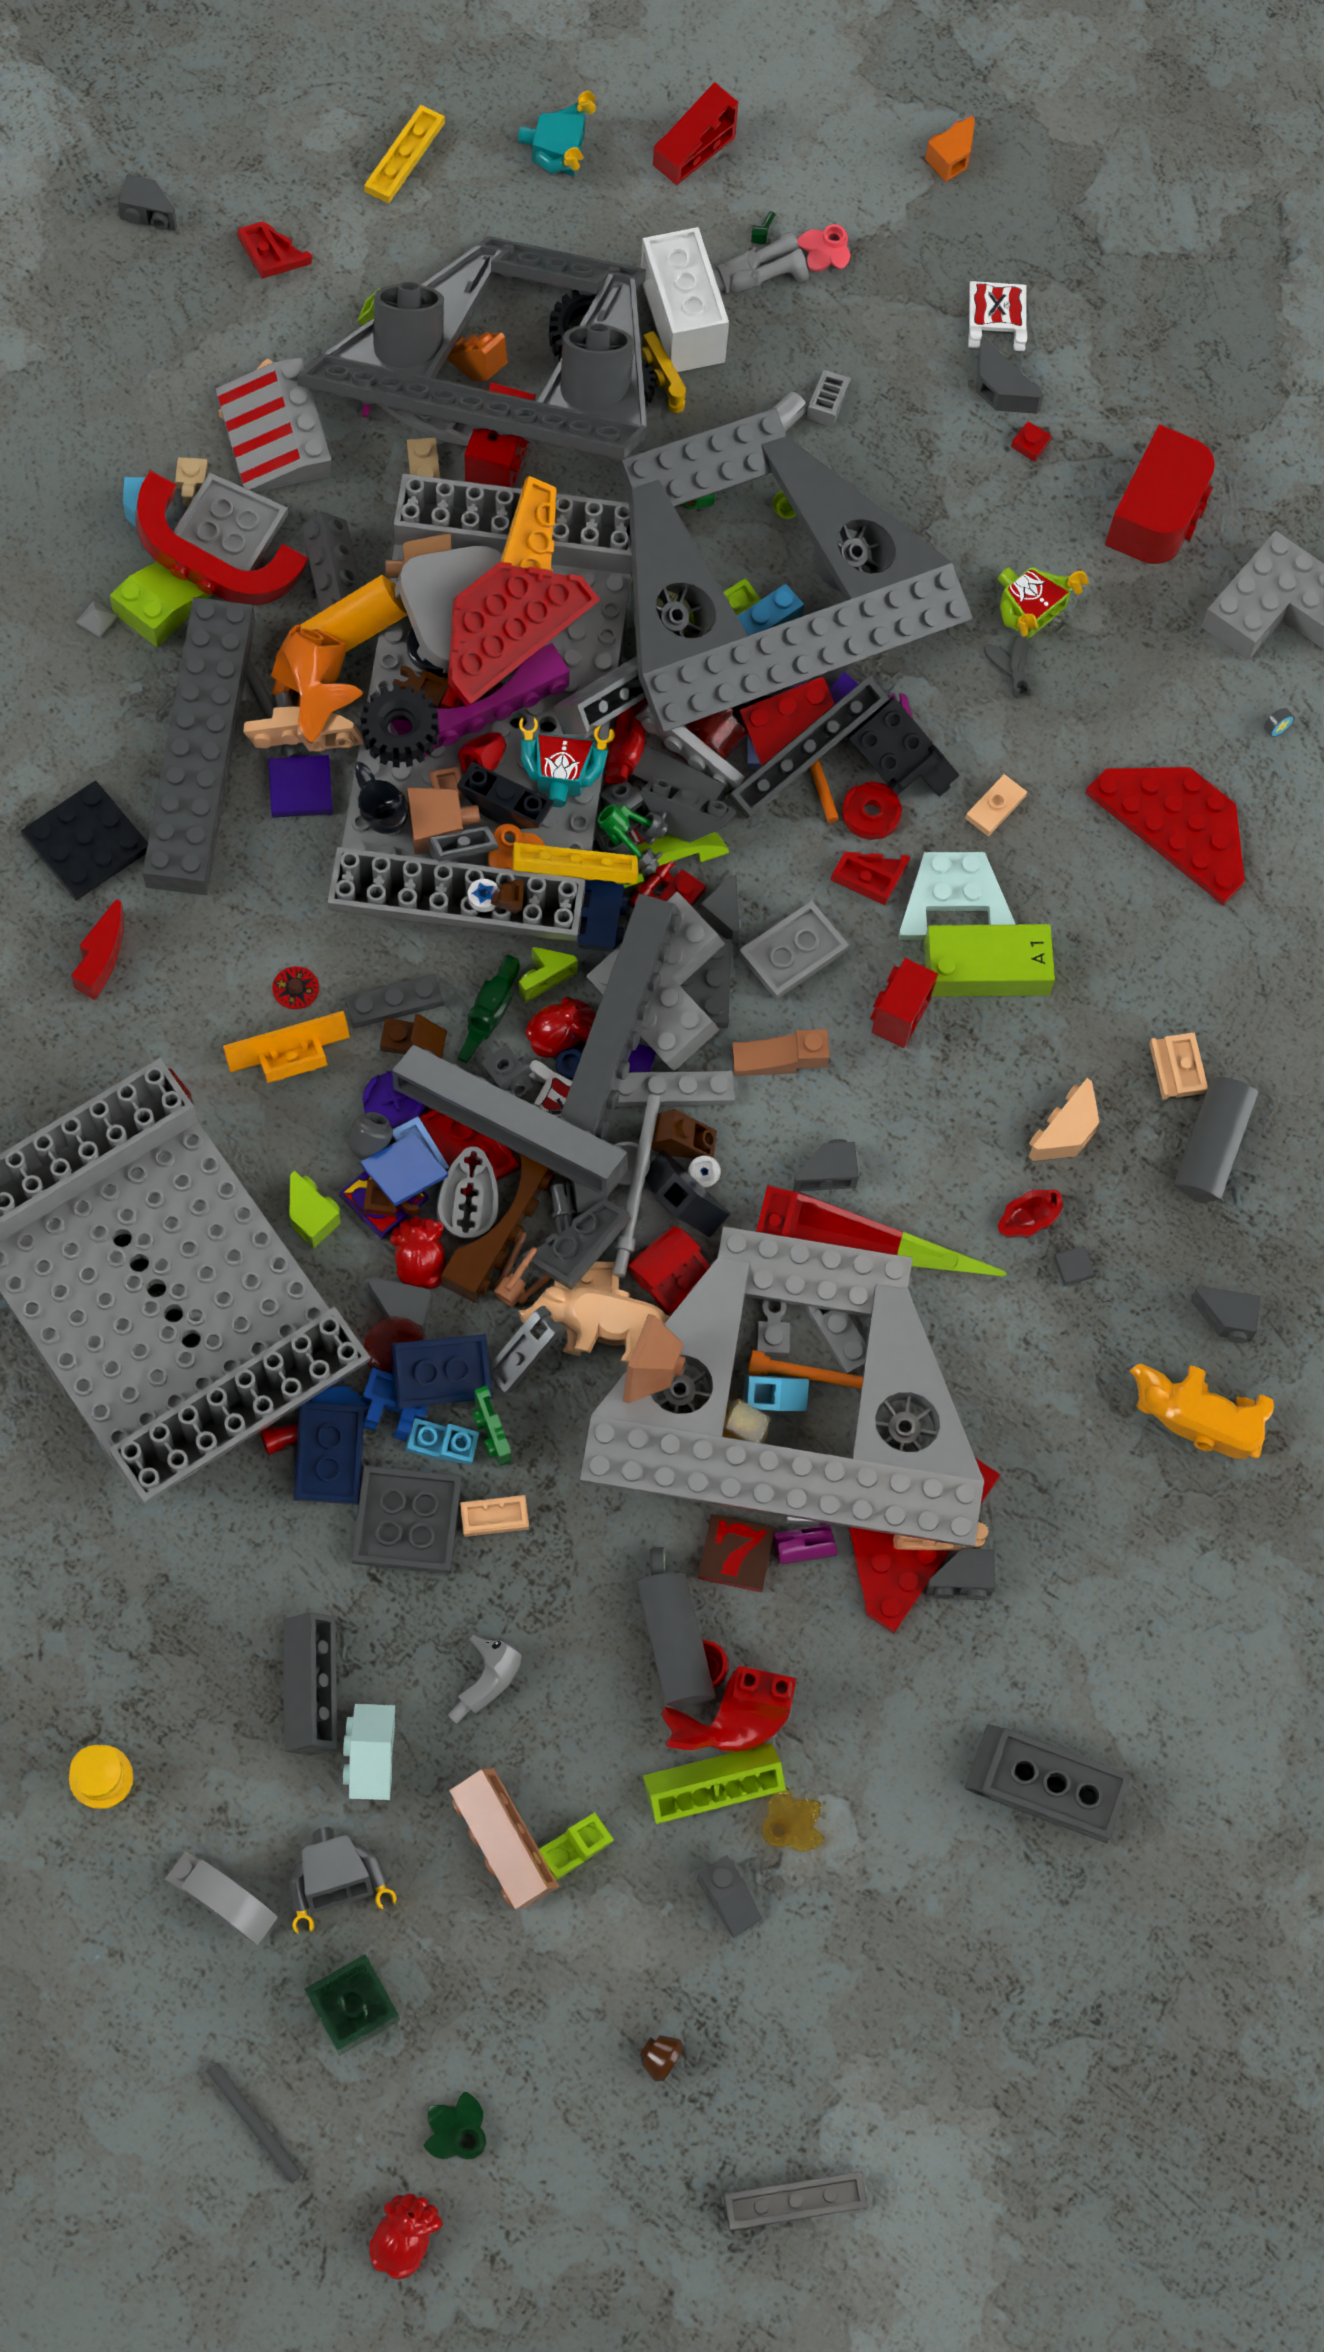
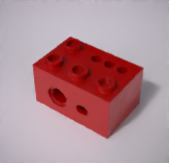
(496, 457)

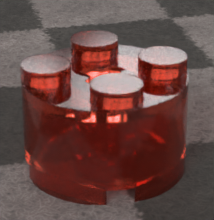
(719, 732)

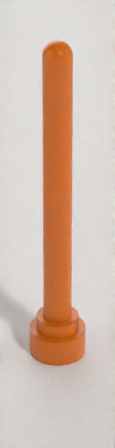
(762, 1364)

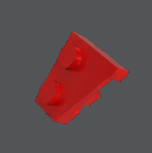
(271, 251)
(870, 874)

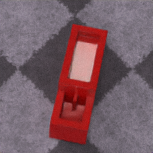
(100, 952)

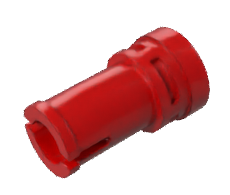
(276, 1438)

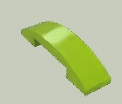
(676, 848)

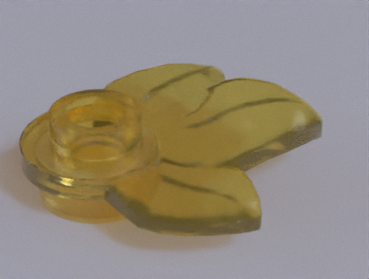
(797, 1821)

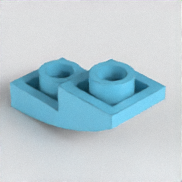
(442, 1442)

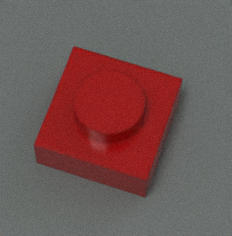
(1031, 441)

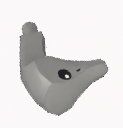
(501, 1667)

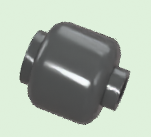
(369, 1134)

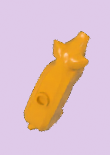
(1204, 1416)

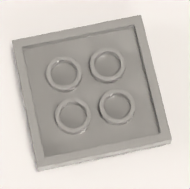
(231, 522)

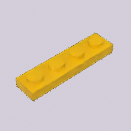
(404, 154)
(575, 863)

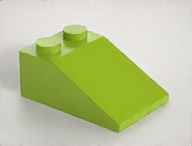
(154, 602)

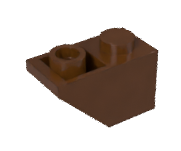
(683, 1136)

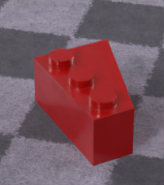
(697, 135)

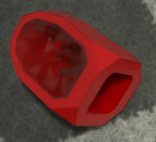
(483, 750)

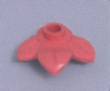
(823, 250)

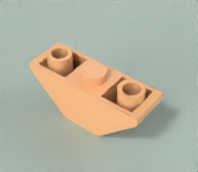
(1069, 1127)

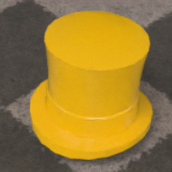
(100, 1776)

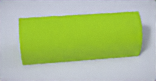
(714, 1783)

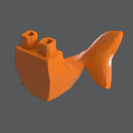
(311, 665)

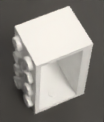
(684, 299)

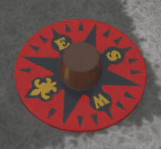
(295, 987)

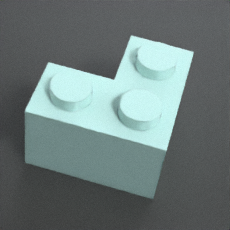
(370, 1748)

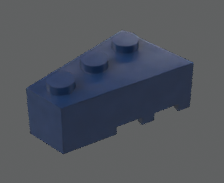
(601, 915)

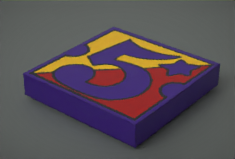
(382, 1225)

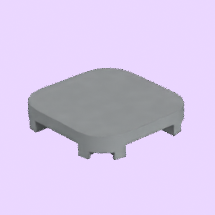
(428, 589)

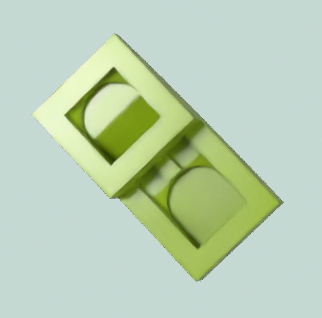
(576, 1846)

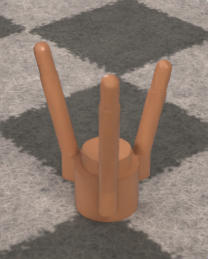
(510, 1287)

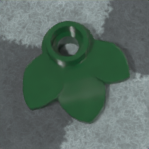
(452, 2126)

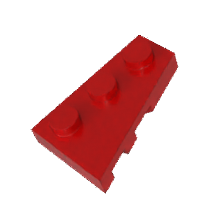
(784, 717)

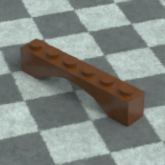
(474, 1263)

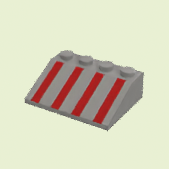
(274, 428)

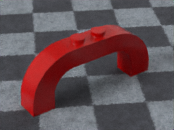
(201, 567)

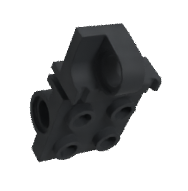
(901, 750)

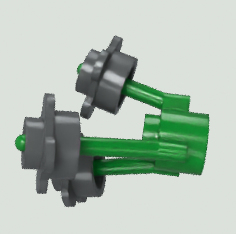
(615, 824)

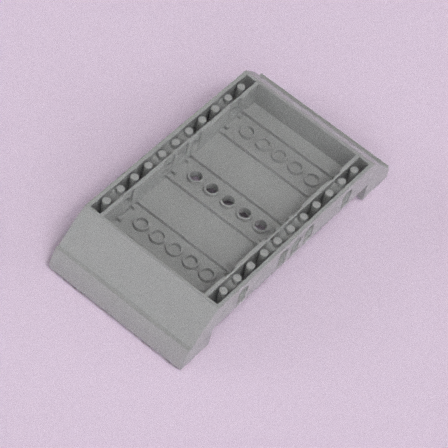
(379, 871)

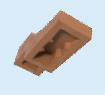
(782, 1053)

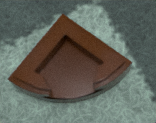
(509, 896)

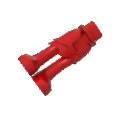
(626, 746)

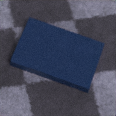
(439, 1370)
(328, 1453)

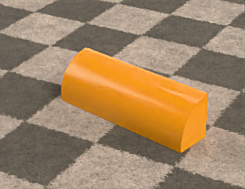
(360, 613)

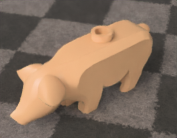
(596, 1316)

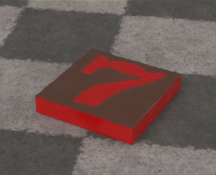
(736, 1553)

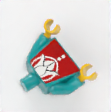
(562, 763)

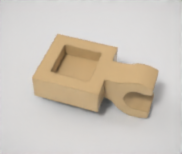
(190, 477)

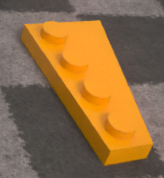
(532, 527)

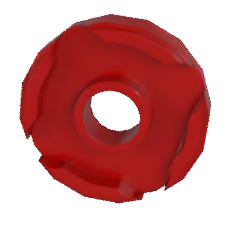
(870, 826)

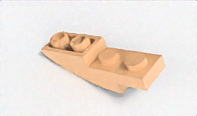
(284, 729)

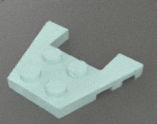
(953, 884)

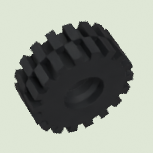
(399, 706)

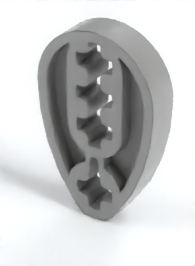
(450, 1198)

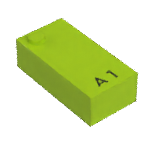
(990, 959)

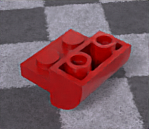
(669, 1268)

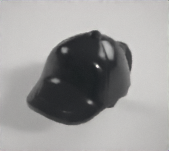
(380, 802)

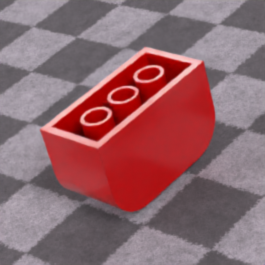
(1163, 498)

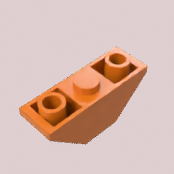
(479, 355)

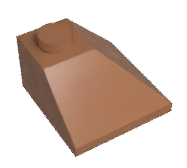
(653, 1361)

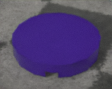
(383, 1099)

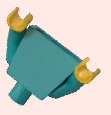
(559, 136)

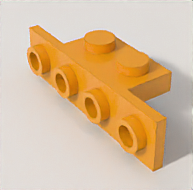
(288, 1049)

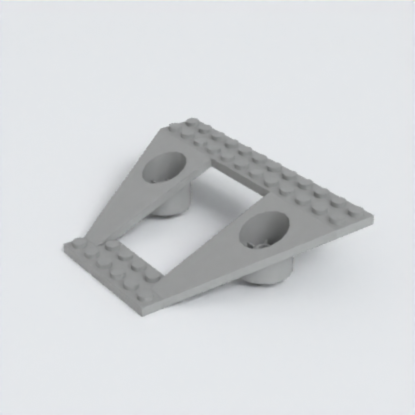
(880, 1489)

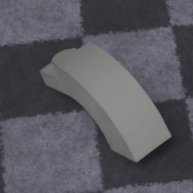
(222, 1897)

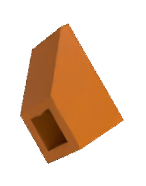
(951, 150)

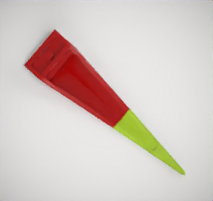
(811, 1219)

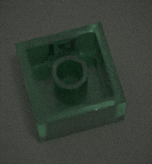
(352, 2004)

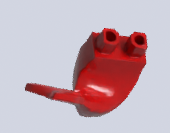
(749, 1714)

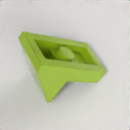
(552, 970)

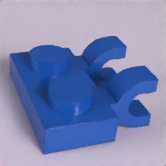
(380, 1395)

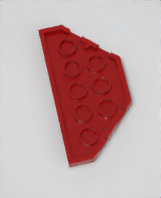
(507, 620)
(1180, 820)
(896, 1577)

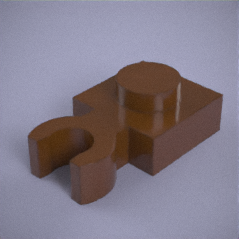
(431, 684)
(379, 1204)

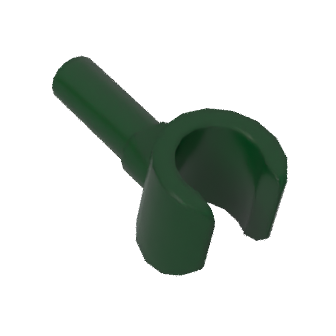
(759, 233)

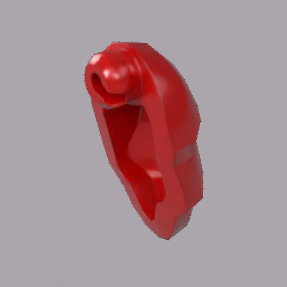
(1030, 1213)

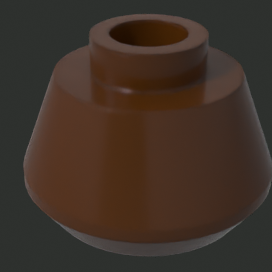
(661, 2056)

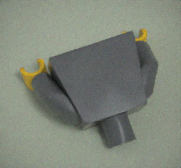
(334, 1874)

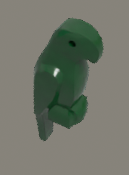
(490, 1006)

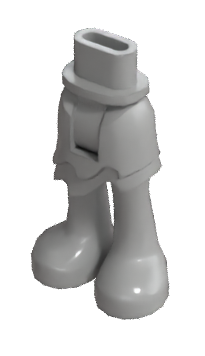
(746, 270)

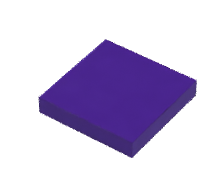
(300, 786)

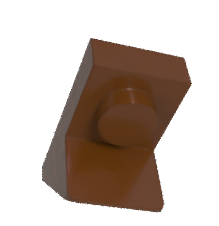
(400, 1036)

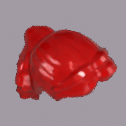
(560, 1027)
(419, 1252)
(403, 2235)

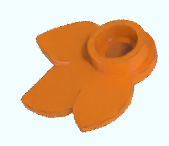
(503, 856)

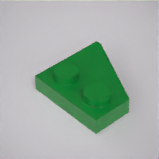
(486, 1418)

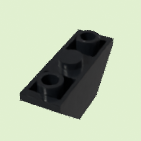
(503, 799)
(685, 1195)

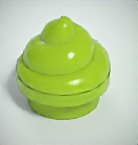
(782, 506)

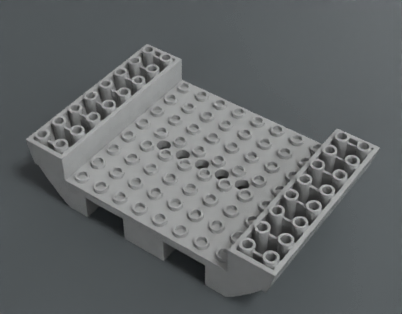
(150, 1171)

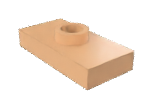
(996, 805)
(494, 1515)

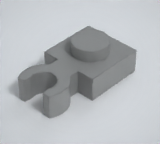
(773, 1335)

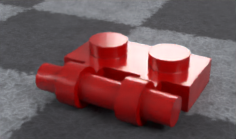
(686, 885)

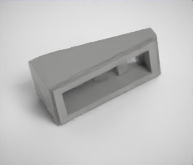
(823, 414)

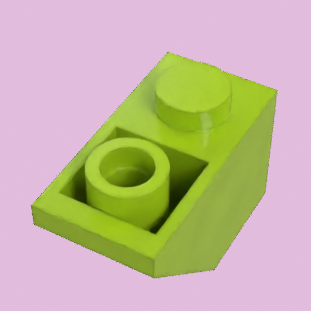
(309, 1212)

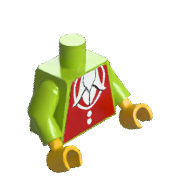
(1036, 597)

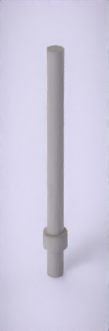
(625, 1243)

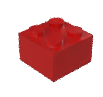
(903, 1002)

